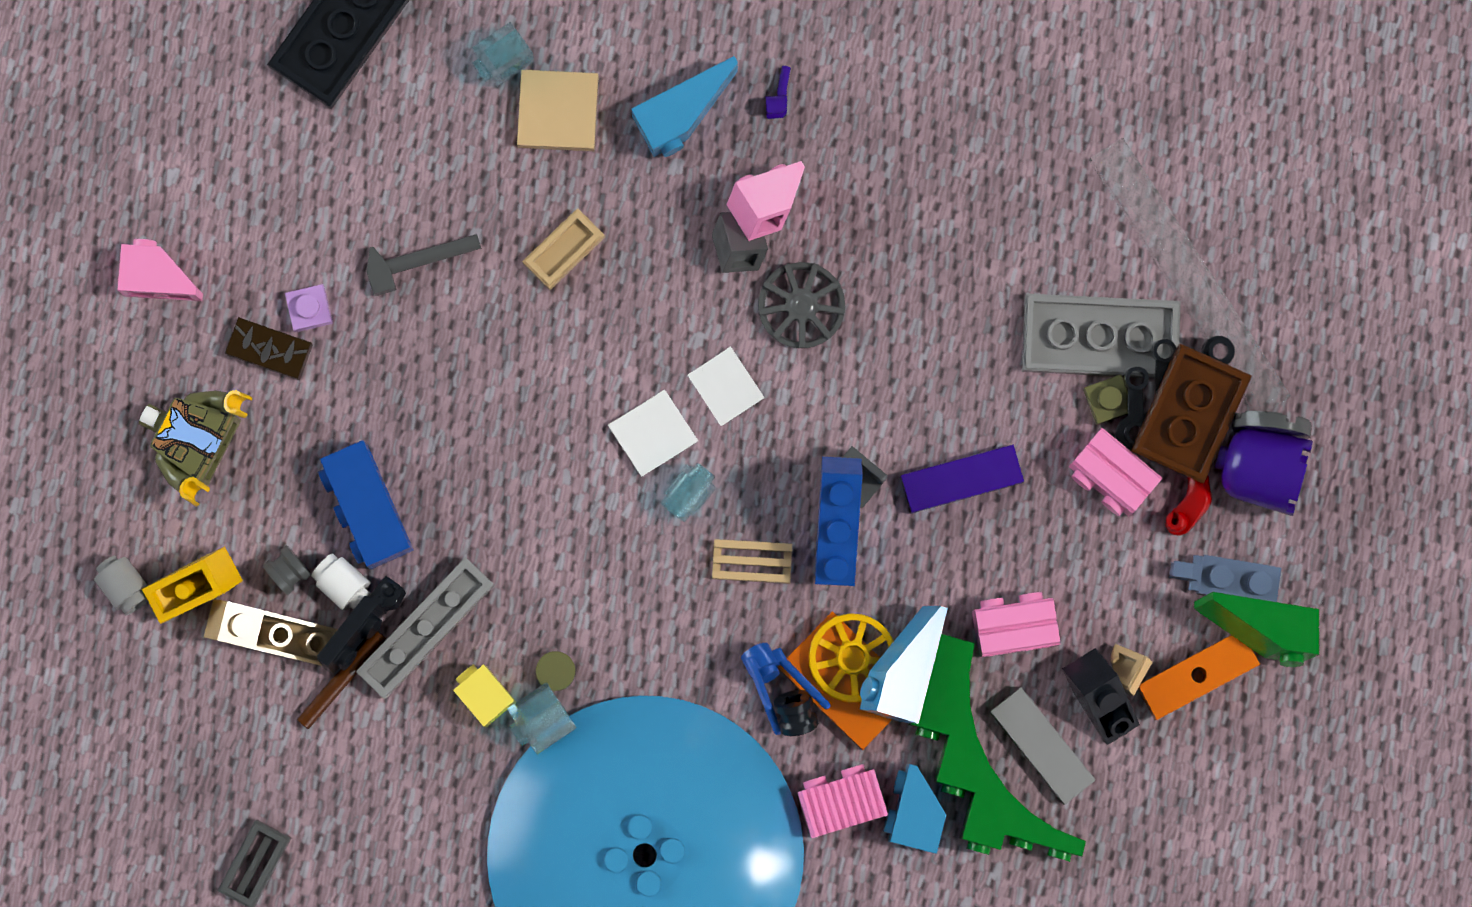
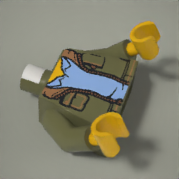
(193, 437)

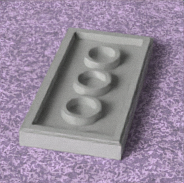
(1096, 334)

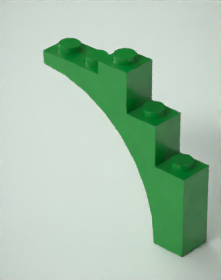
(965, 767)

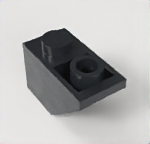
(1101, 696)

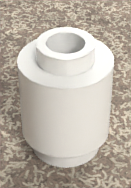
(341, 582)

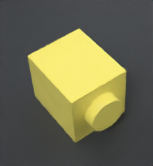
(483, 694)

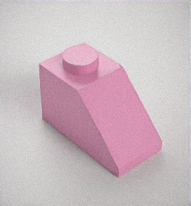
(152, 273)

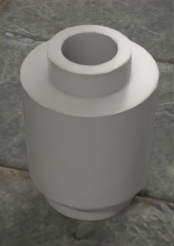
(121, 584)

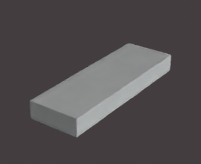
(1042, 746)

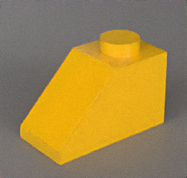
(192, 585)

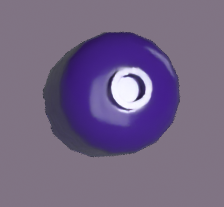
(1264, 468)

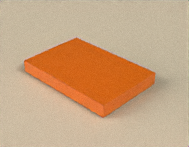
(855, 723)

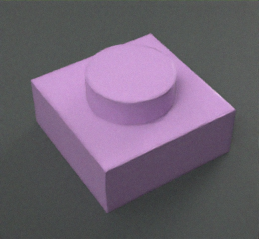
(308, 308)

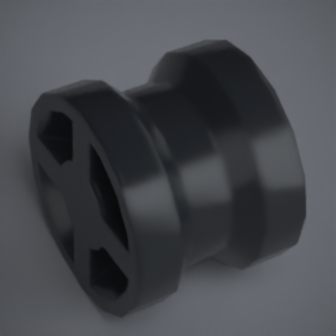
(795, 713)

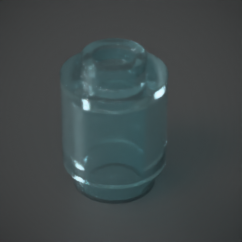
(688, 491)

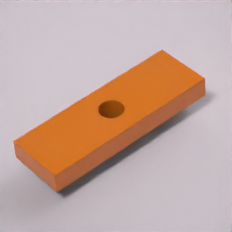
(1176, 687)

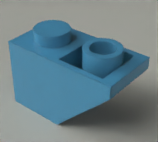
(918, 813)

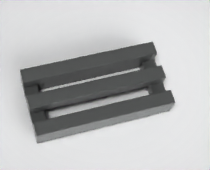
(271, 834)

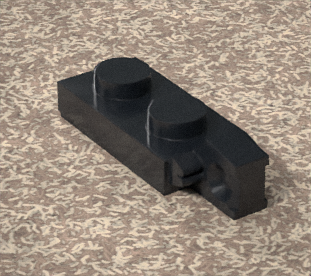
(360, 624)

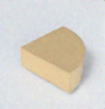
(1130, 667)

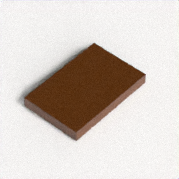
(1191, 413)

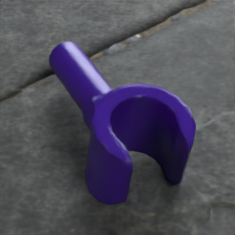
(777, 105)

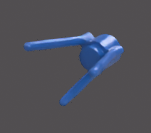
(763, 667)

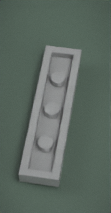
(425, 628)

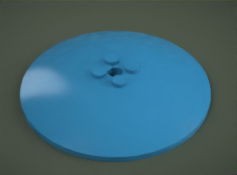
(654, 777)

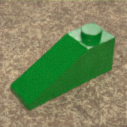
(1265, 626)

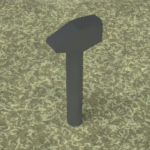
(381, 270)

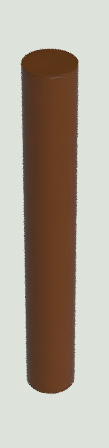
(339, 682)

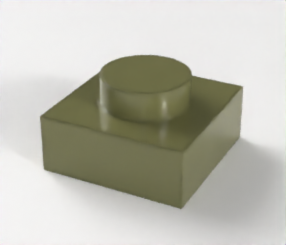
(1107, 399)

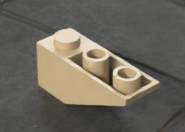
(266, 631)

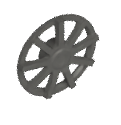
(801, 304)

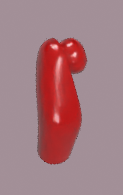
(1191, 508)

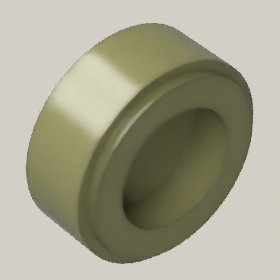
(556, 670)

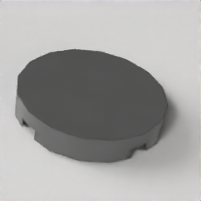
(1272, 422)

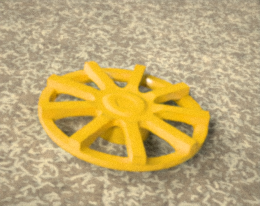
(850, 657)

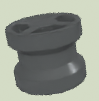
(287, 570)

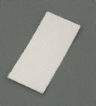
(658, 430)

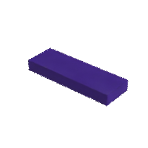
(962, 479)

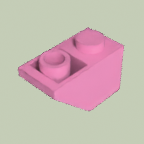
(765, 200)

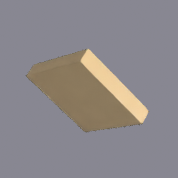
(557, 110)

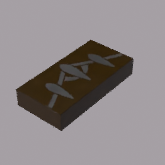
(268, 348)

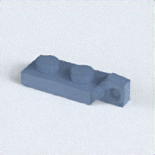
(1228, 576)

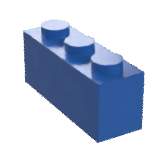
(364, 505)
(838, 521)

